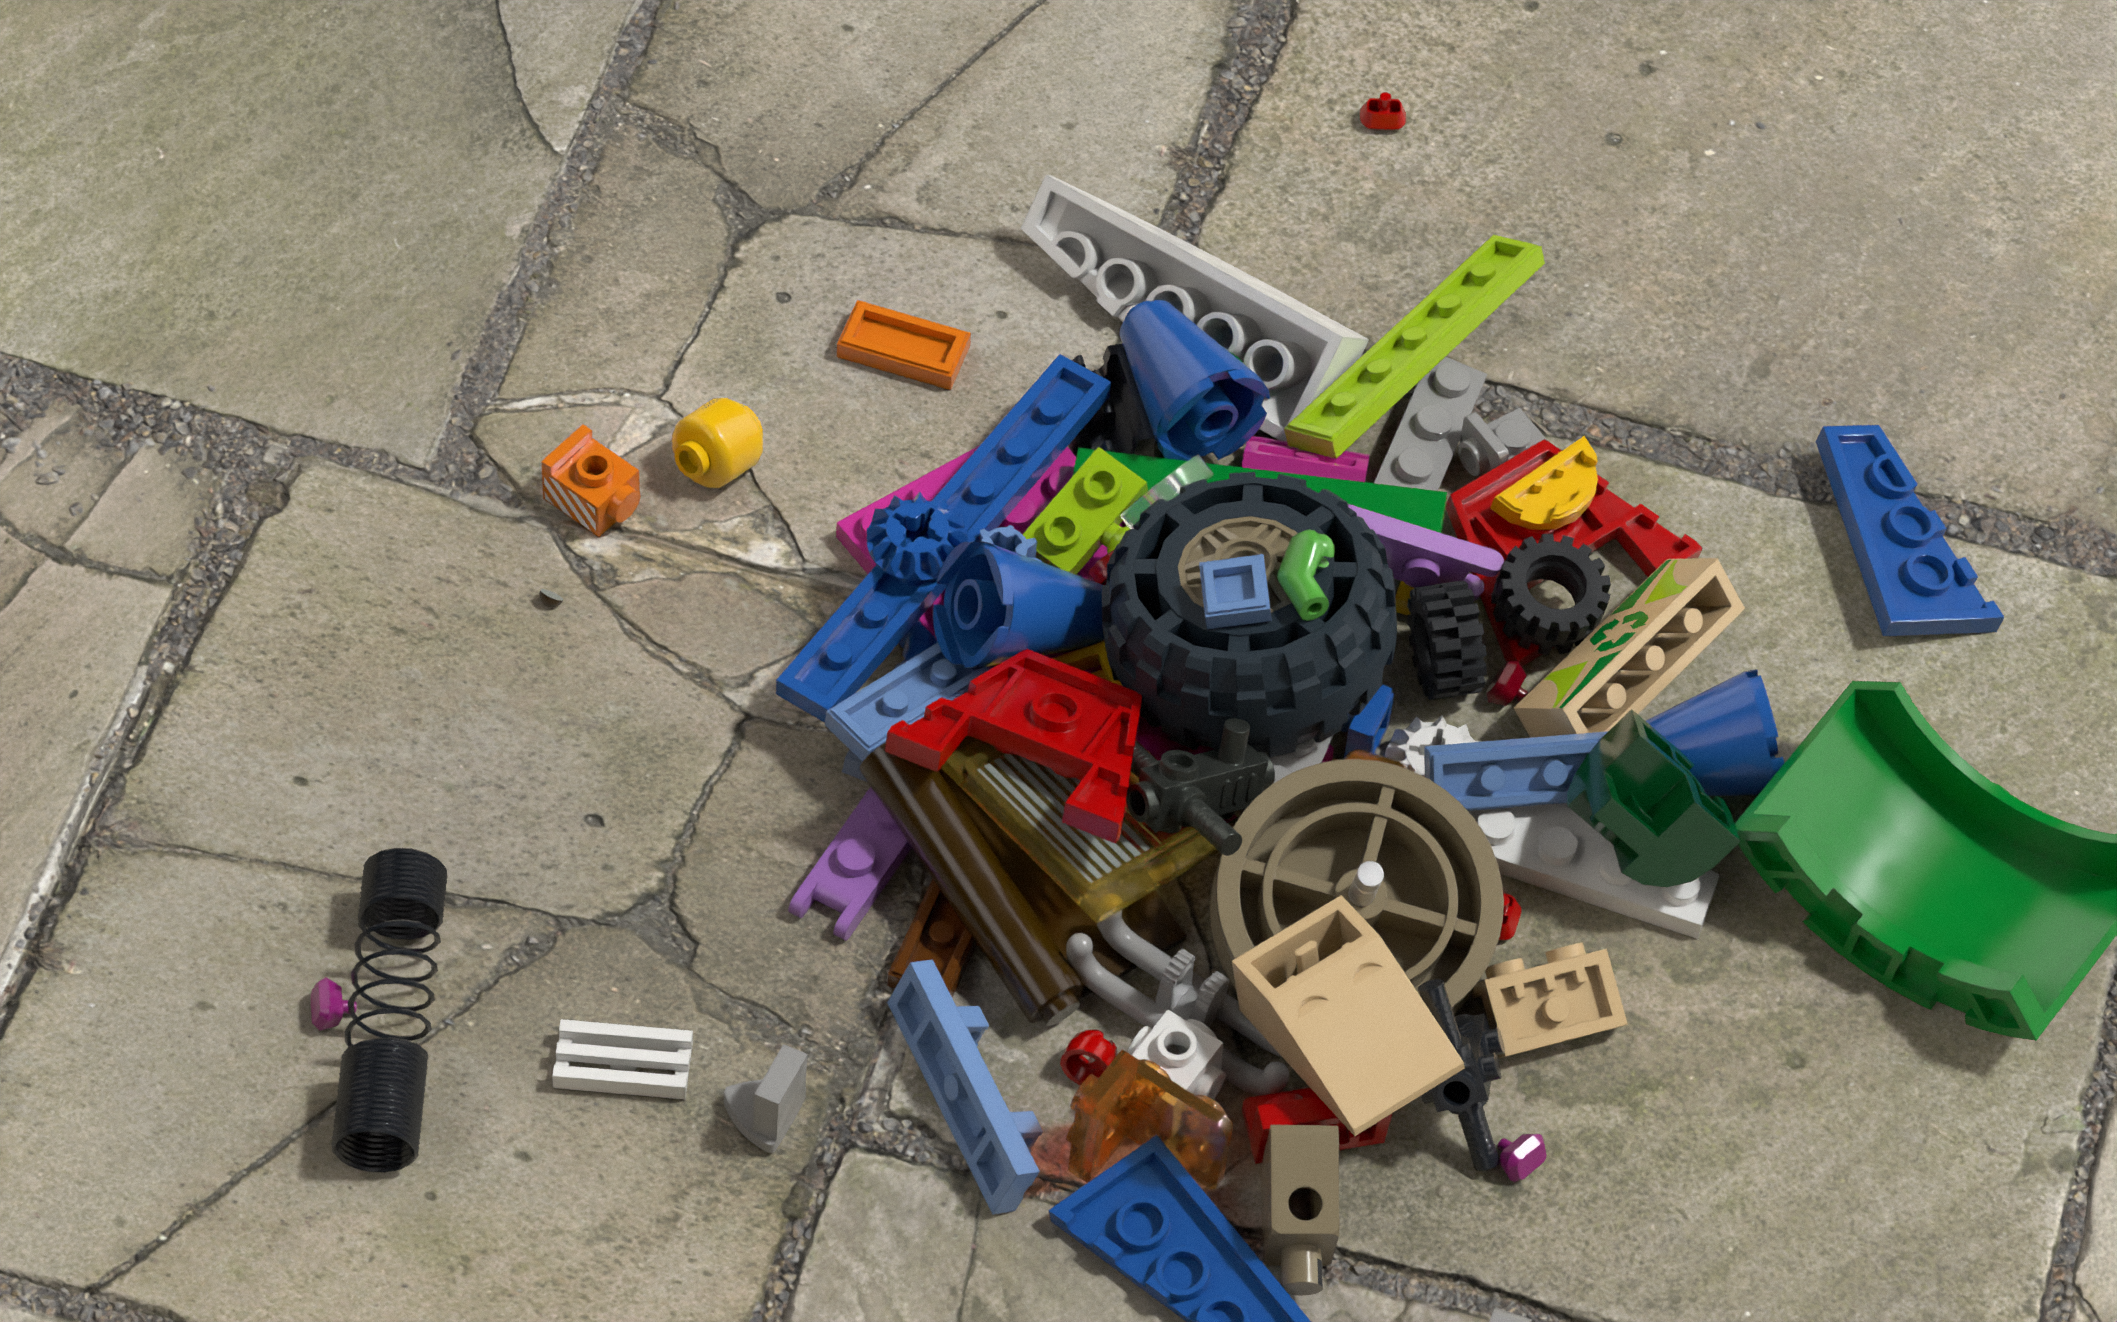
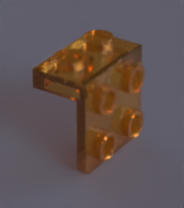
(1139, 1102)

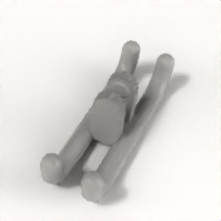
(1179, 992)

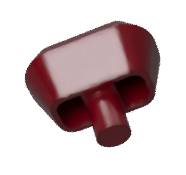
(1507, 684)

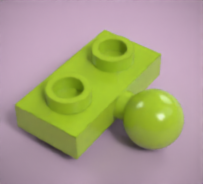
(1086, 513)

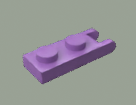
(1429, 557)
(854, 866)

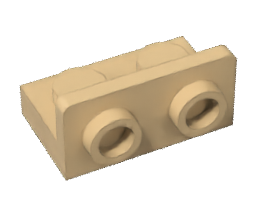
(1551, 1001)

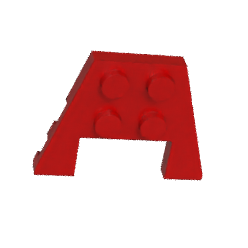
(1601, 522)
(1046, 715)

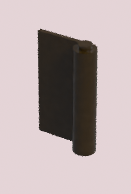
(1001, 892)

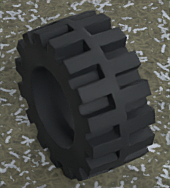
(1560, 564)

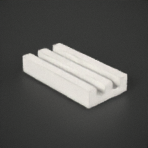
(623, 1049)

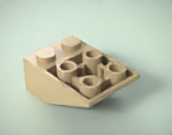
(1344, 1015)

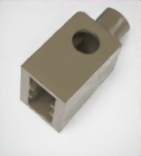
(1300, 1203)

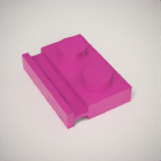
(1279, 457)

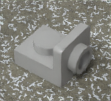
(1491, 444)

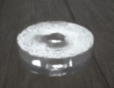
(1168, 488)

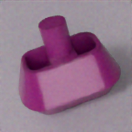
(327, 1004)
(1522, 1155)

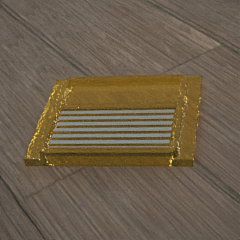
(1094, 872)

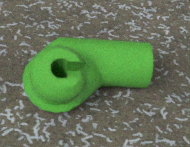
(1298, 570)

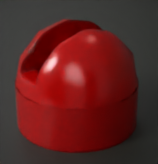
(1091, 1044)

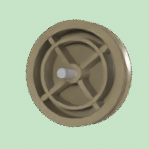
(1387, 846)

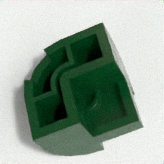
(1651, 806)

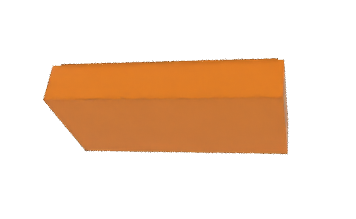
(903, 345)

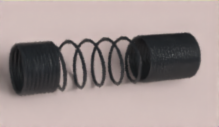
(386, 1076)

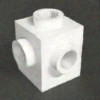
(1185, 1051)

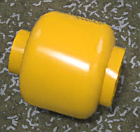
(717, 442)

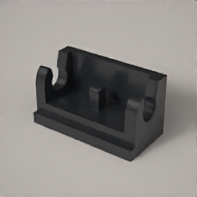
(1122, 420)

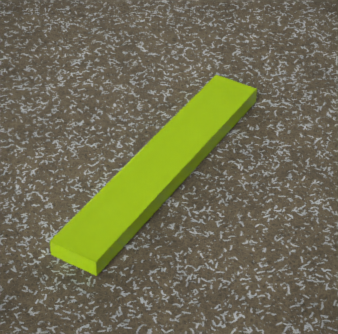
(1414, 346)

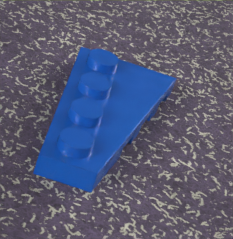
(1898, 542)
(1173, 1241)

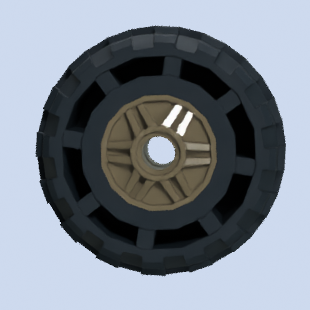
(1278, 675)

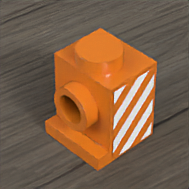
(590, 482)

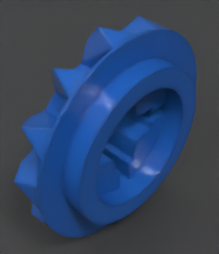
(924, 556)

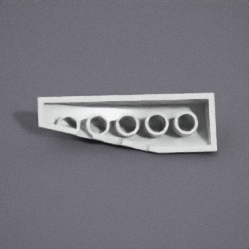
(1136, 262)

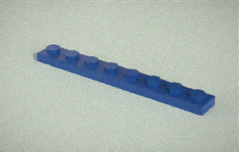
(982, 491)

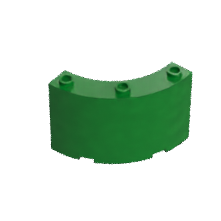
(1932, 867)

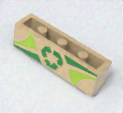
(1634, 650)

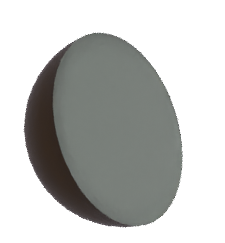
(550, 598)

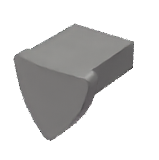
(768, 1106)

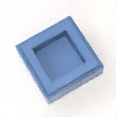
(1235, 591)

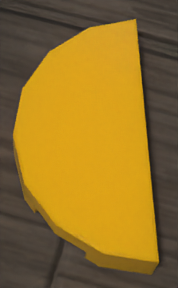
(1552, 492)

